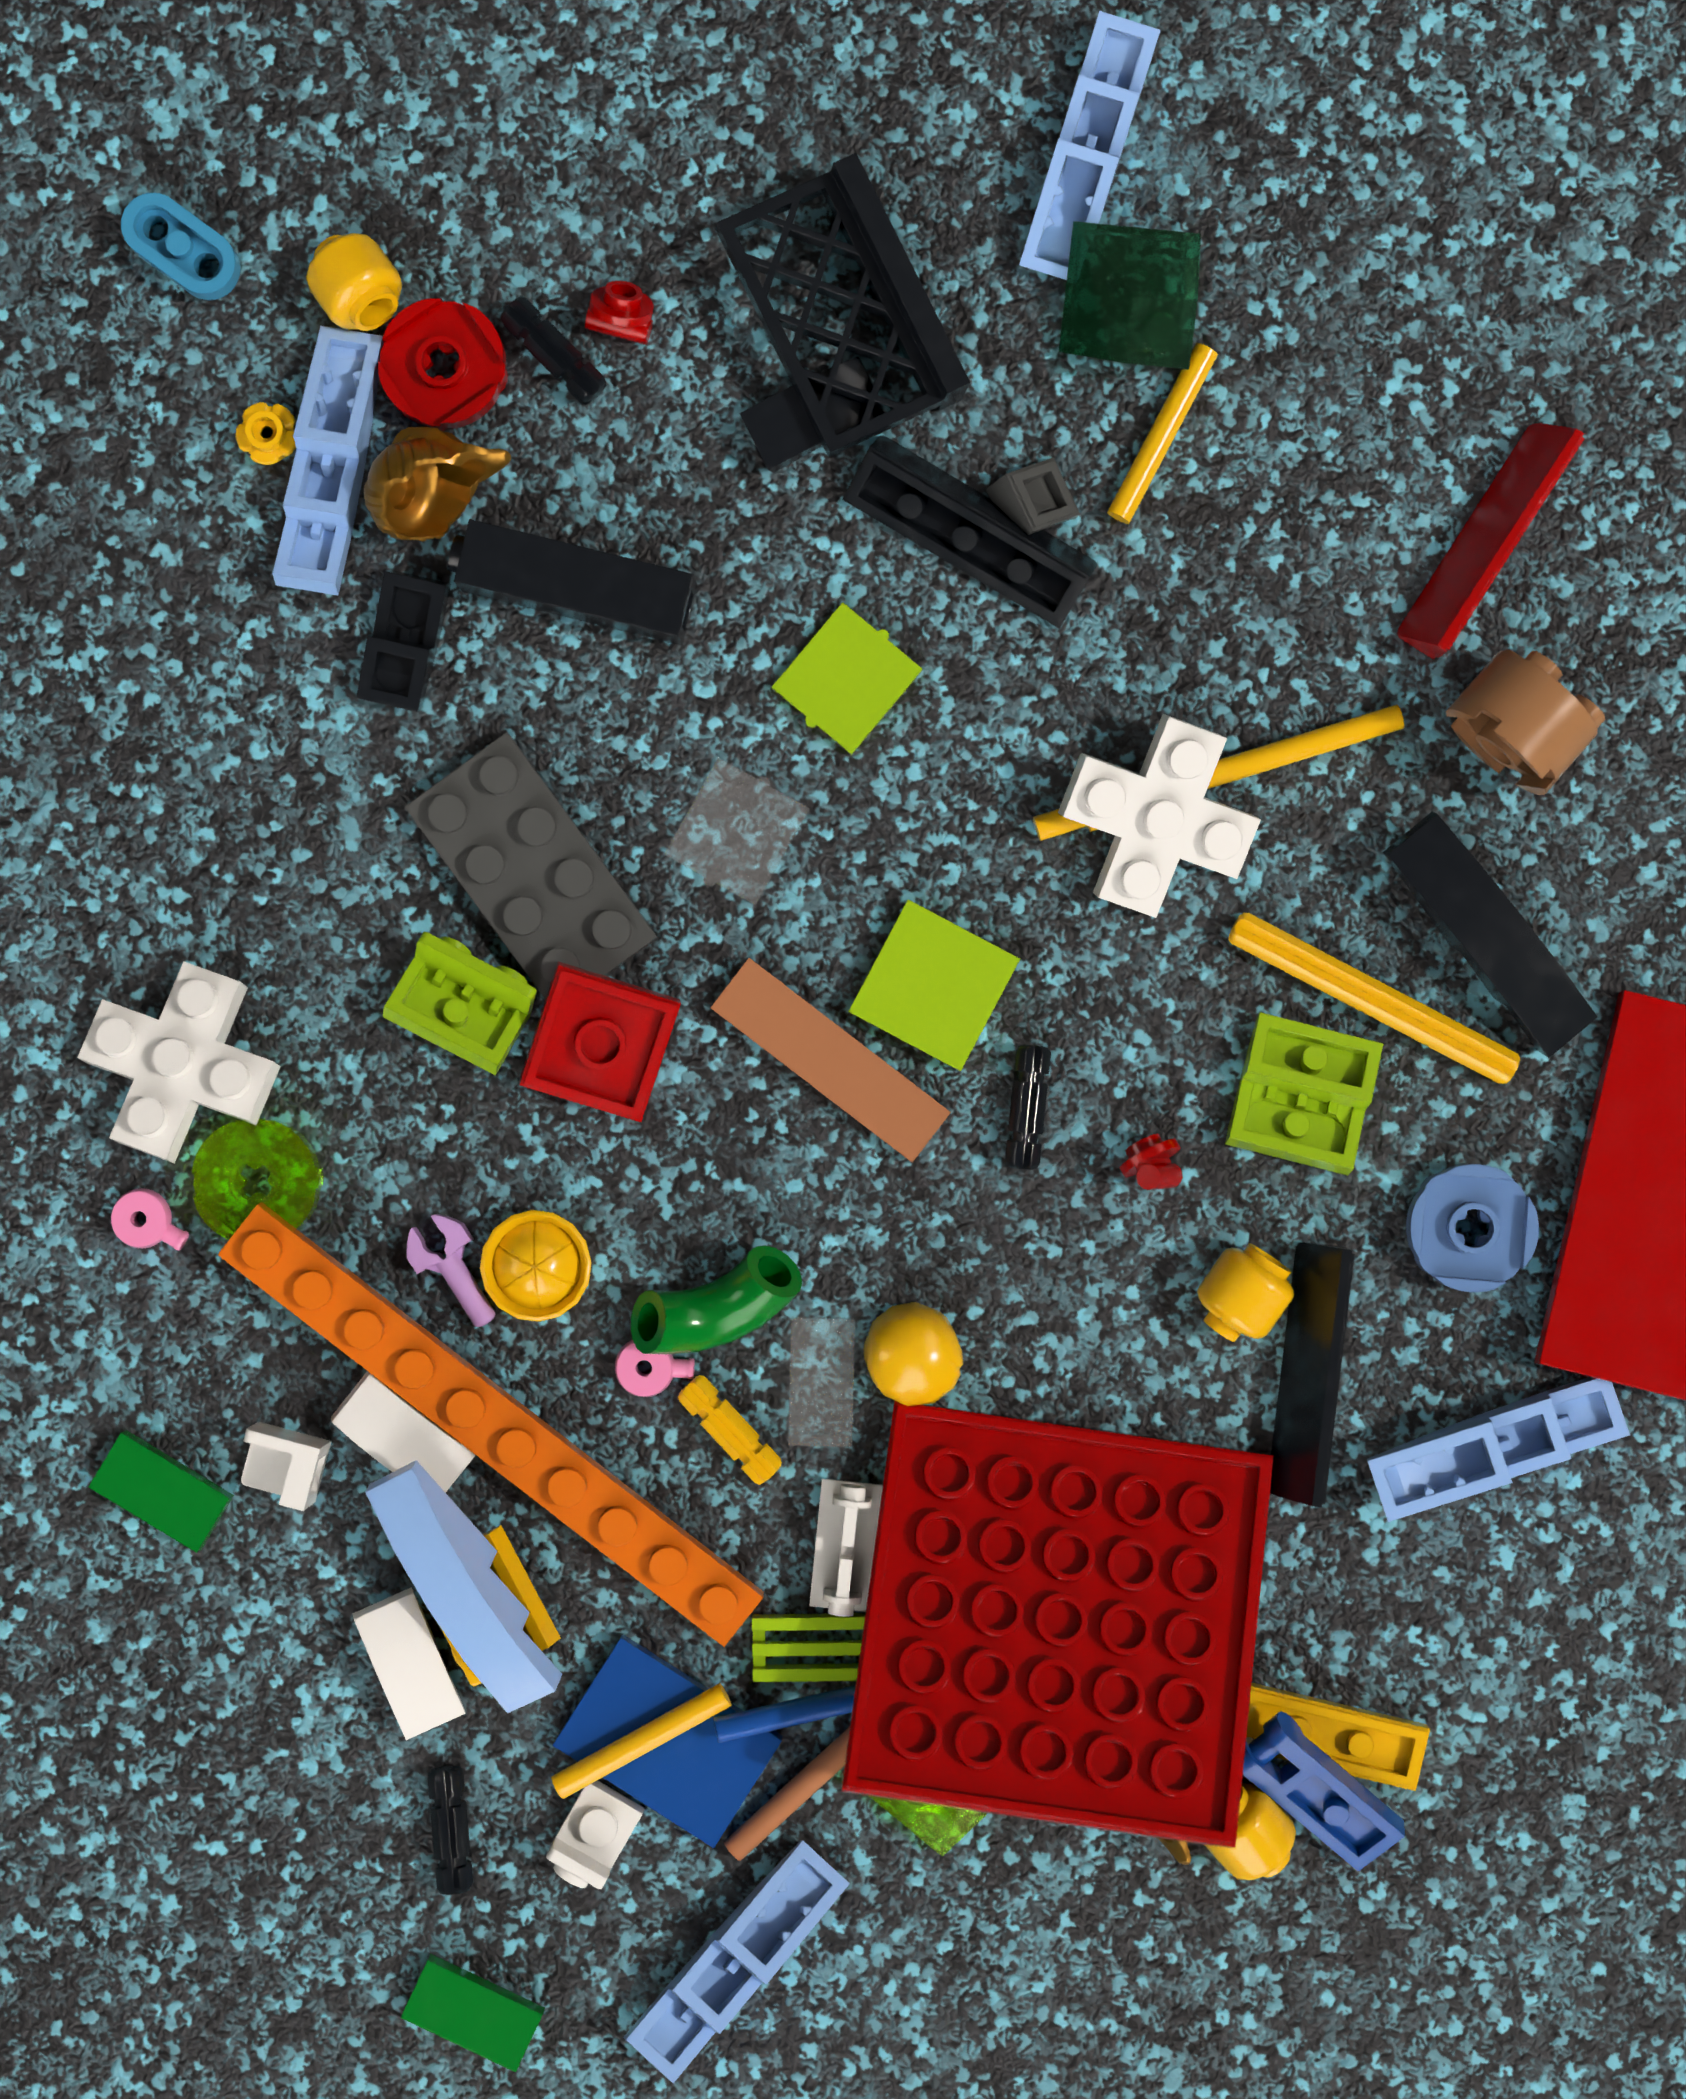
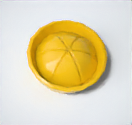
(535, 1265)

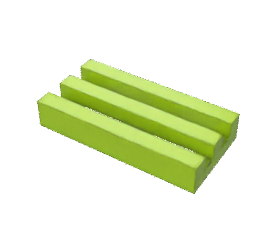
(804, 1672)

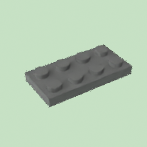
(529, 866)

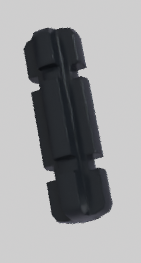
(553, 350)
(1027, 1107)
(450, 1830)

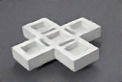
(1159, 815)
(179, 1062)

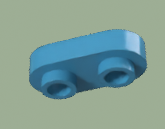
(183, 248)

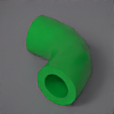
(717, 1310)

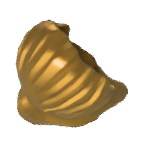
(426, 482)

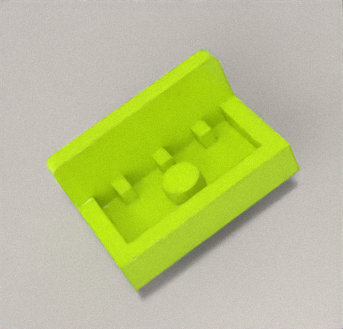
(461, 1002)

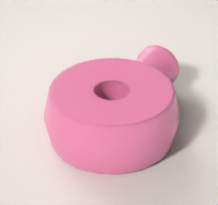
(157, 1224)
(663, 1371)

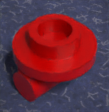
(621, 311)
(1152, 1164)

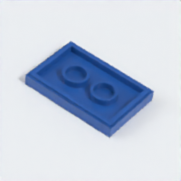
(688, 1777)

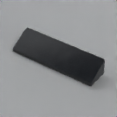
(968, 531)
(1311, 1372)

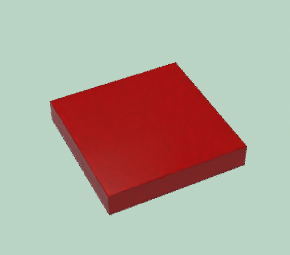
(599, 1042)

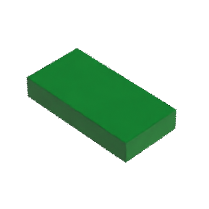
(161, 1491)
(473, 2013)

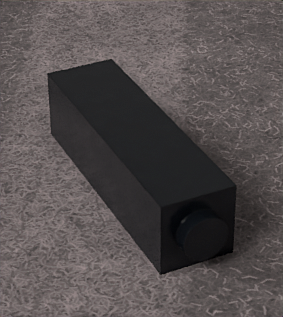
(573, 581)

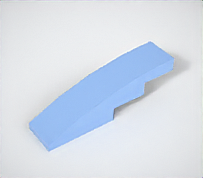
(1090, 139)
(328, 460)
(1496, 1447)
(454, 1578)
(736, 1960)

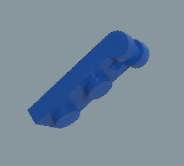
(1320, 1793)

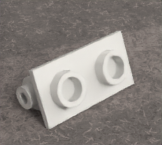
(844, 1545)

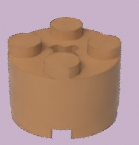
(1524, 719)

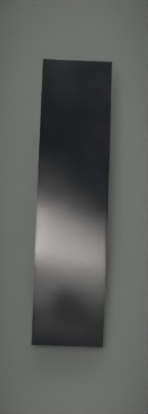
(1490, 934)

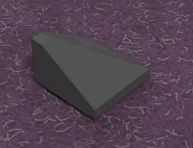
(1034, 496)

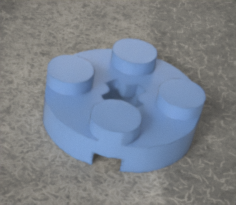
(1495, 1256)

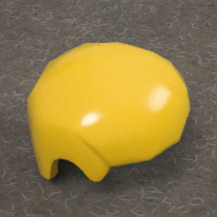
(913, 1354)

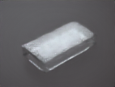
(821, 1381)

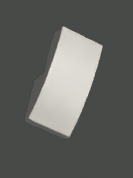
(399, 1433)
(408, 1663)

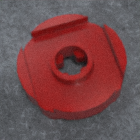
(451, 328)

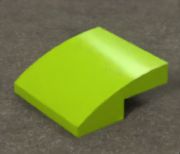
(1304, 1093)

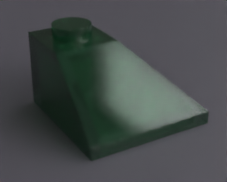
(1131, 294)

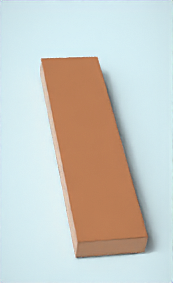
(830, 1060)

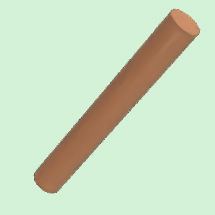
(789, 1798)

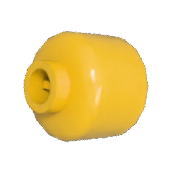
(354, 282)
(1245, 1293)
(1262, 1839)

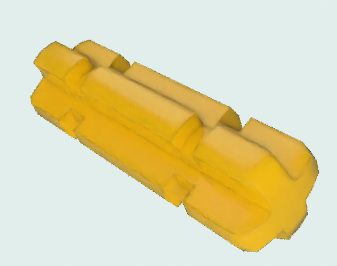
(730, 1429)

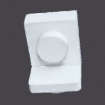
(593, 1835)

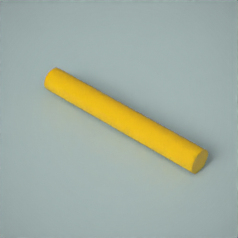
(1162, 434)
(641, 1741)

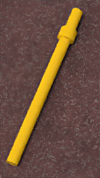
(1267, 758)

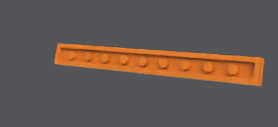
(491, 1423)

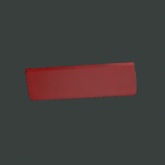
(1489, 537)

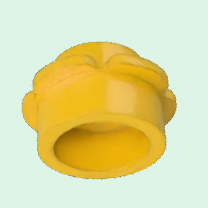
(276, 447)

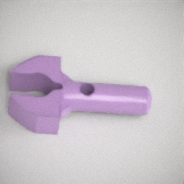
(451, 1267)

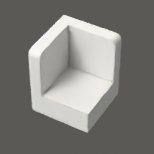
(285, 1464)

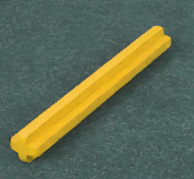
(1374, 998)

